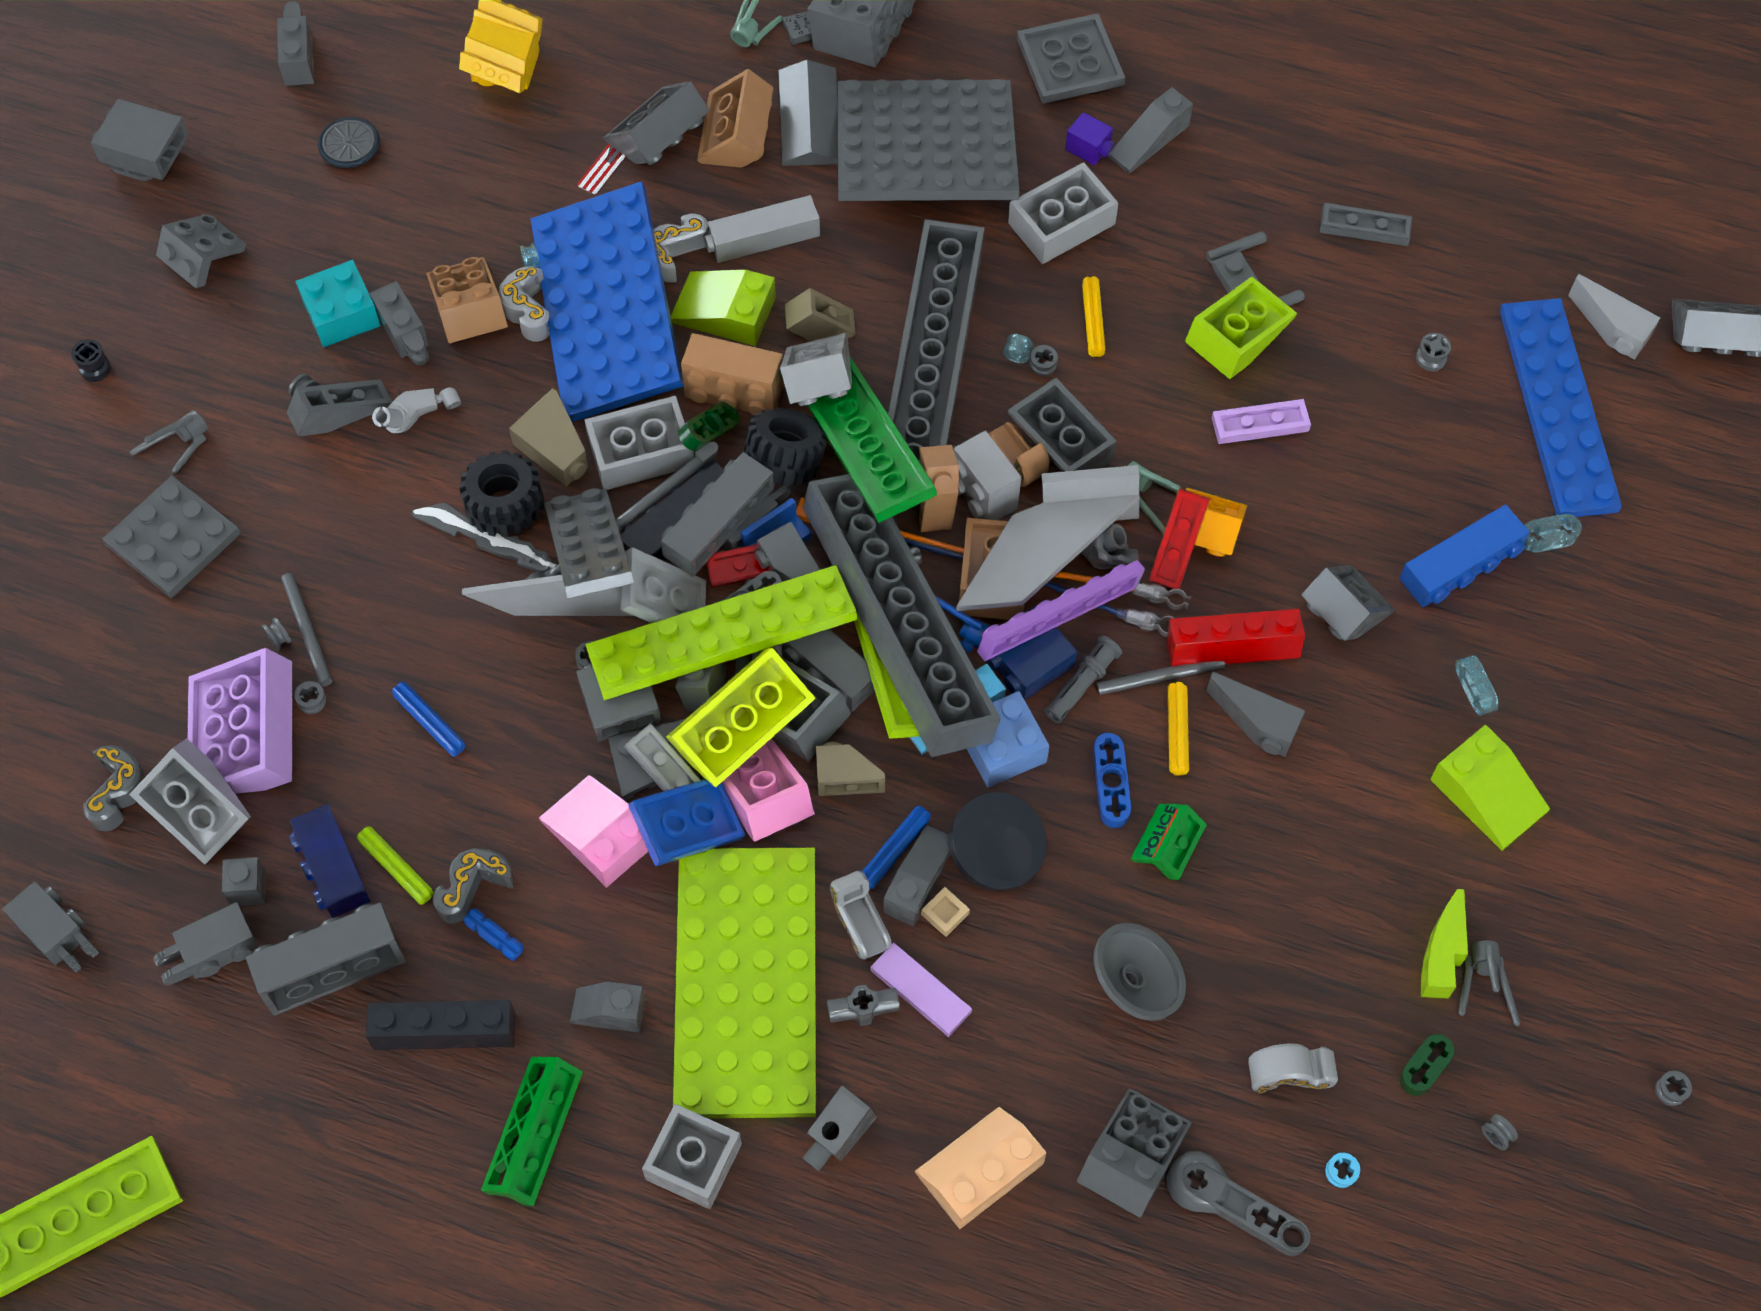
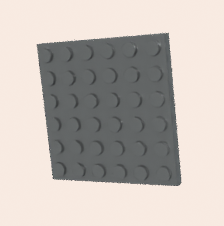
(926, 140)

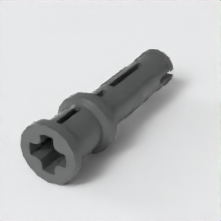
(1090, 669)

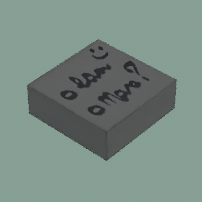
(798, 27)

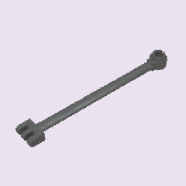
(702, 459)

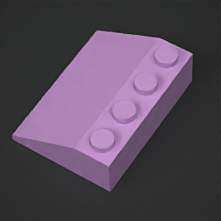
(245, 719)

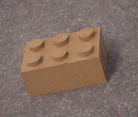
(732, 374)

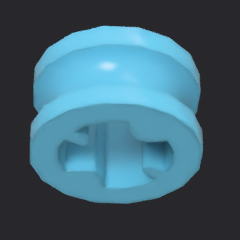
(1353, 1168)

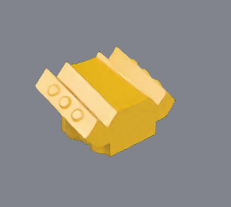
(502, 45)

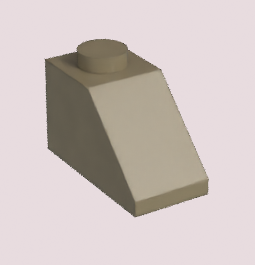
(818, 316)
(846, 771)

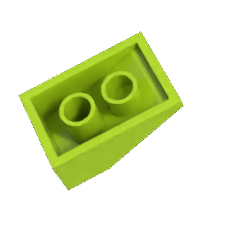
(726, 303)
(1239, 327)
(1490, 787)

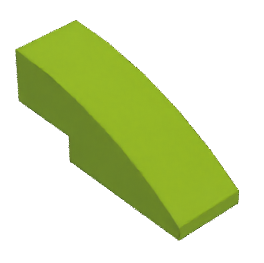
(1445, 950)

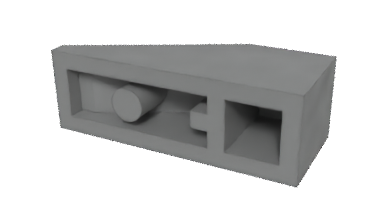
(1614, 317)

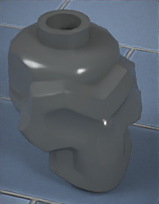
(1110, 549)

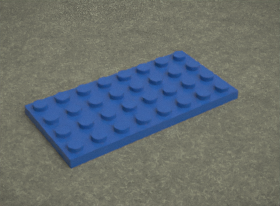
(606, 302)

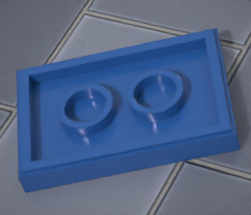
(686, 821)

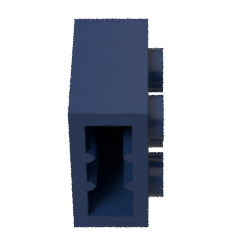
(1035, 662)

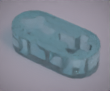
(1552, 537)
(1476, 685)

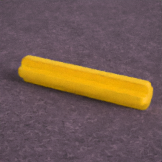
(1093, 316)
(1178, 729)

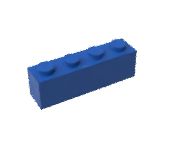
(1464, 556)

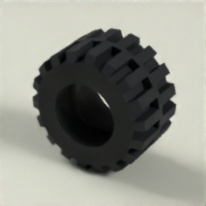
(786, 445)
(498, 474)

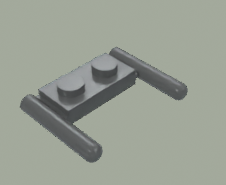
(1234, 270)

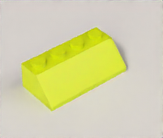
(741, 717)

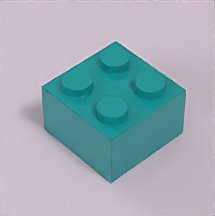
(338, 303)

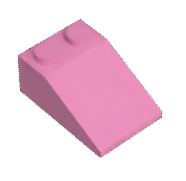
(768, 793)
(597, 829)

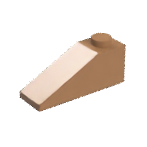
(943, 470)

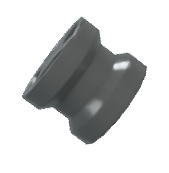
(1432, 344)

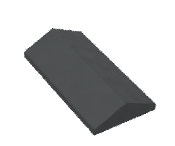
(808, 114)

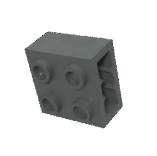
(617, 714)

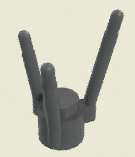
(187, 428)
(1488, 962)

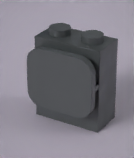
(139, 140)

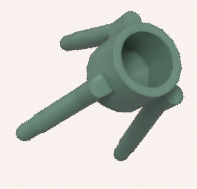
(745, 27)
(1145, 481)

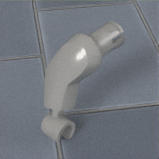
(410, 406)

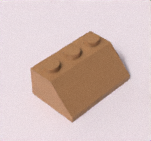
(736, 121)

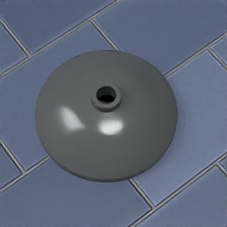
(1139, 971)

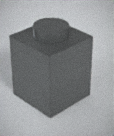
(244, 881)

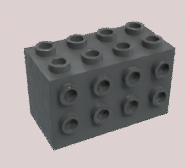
(857, 27)

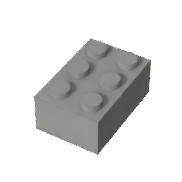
(1063, 213)
(638, 442)

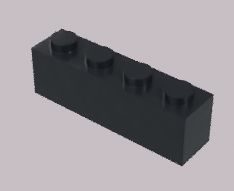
(647, 531)
(441, 1024)

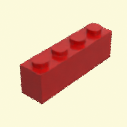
(1236, 637)

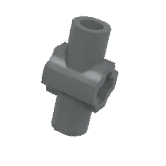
(877, 1002)

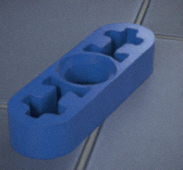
(1117, 767)

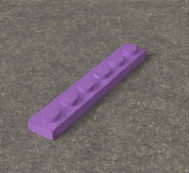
(1060, 610)

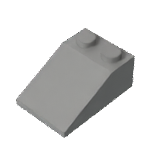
(817, 369)
(192, 800)

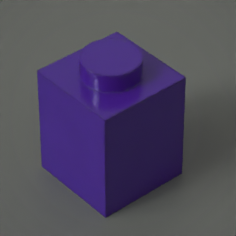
(1089, 139)

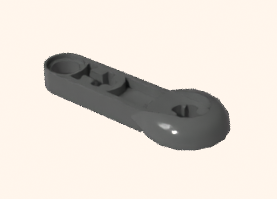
(1229, 1200)

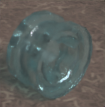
(530, 256)
(1018, 348)

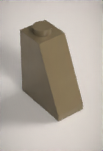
(551, 439)

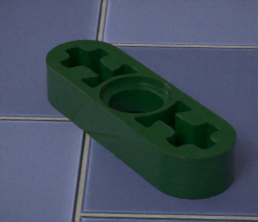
(700, 425)

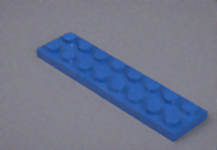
(1560, 408)

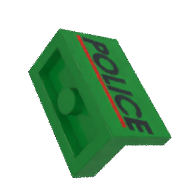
(1170, 839)

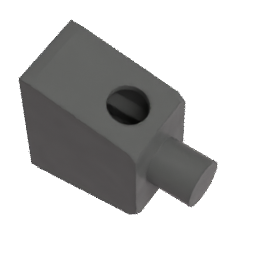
(842, 1113)

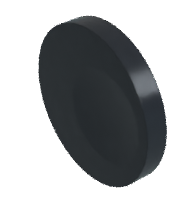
(997, 841)

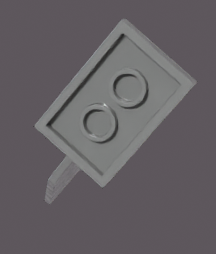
(1050, 535)
(655, 594)

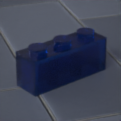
(328, 862)

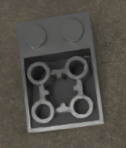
(1134, 1152)

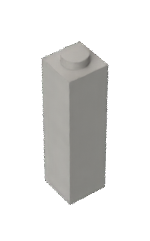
(763, 229)

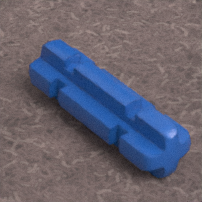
(493, 934)

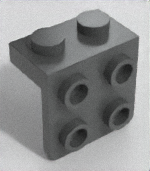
(192, 245)

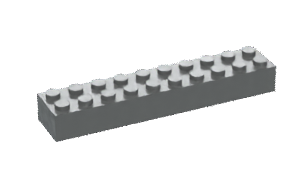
(936, 333)
(902, 619)

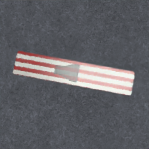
(601, 170)

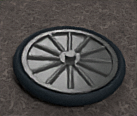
(348, 142)

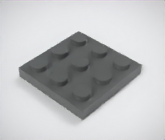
(1070, 58)
(171, 536)

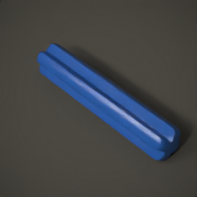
(428, 719)
(896, 845)

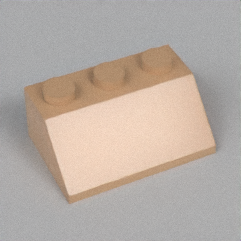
(981, 1166)

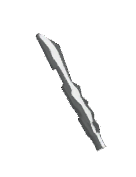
(452, 522)

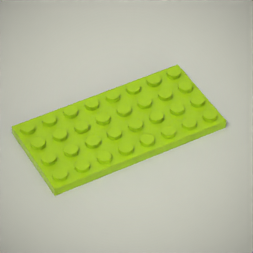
(746, 984)

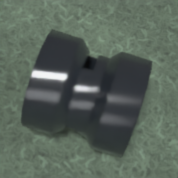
(91, 360)

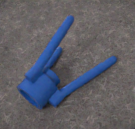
(971, 629)

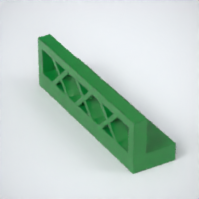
(537, 1130)

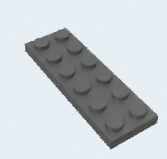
(587, 542)

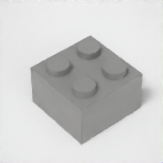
(987, 478)
(692, 1156)

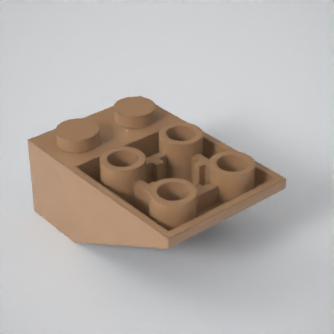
(466, 299)

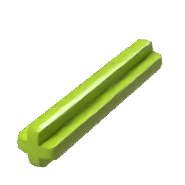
(395, 865)

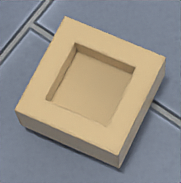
(945, 912)

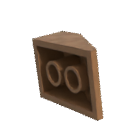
(979, 540)

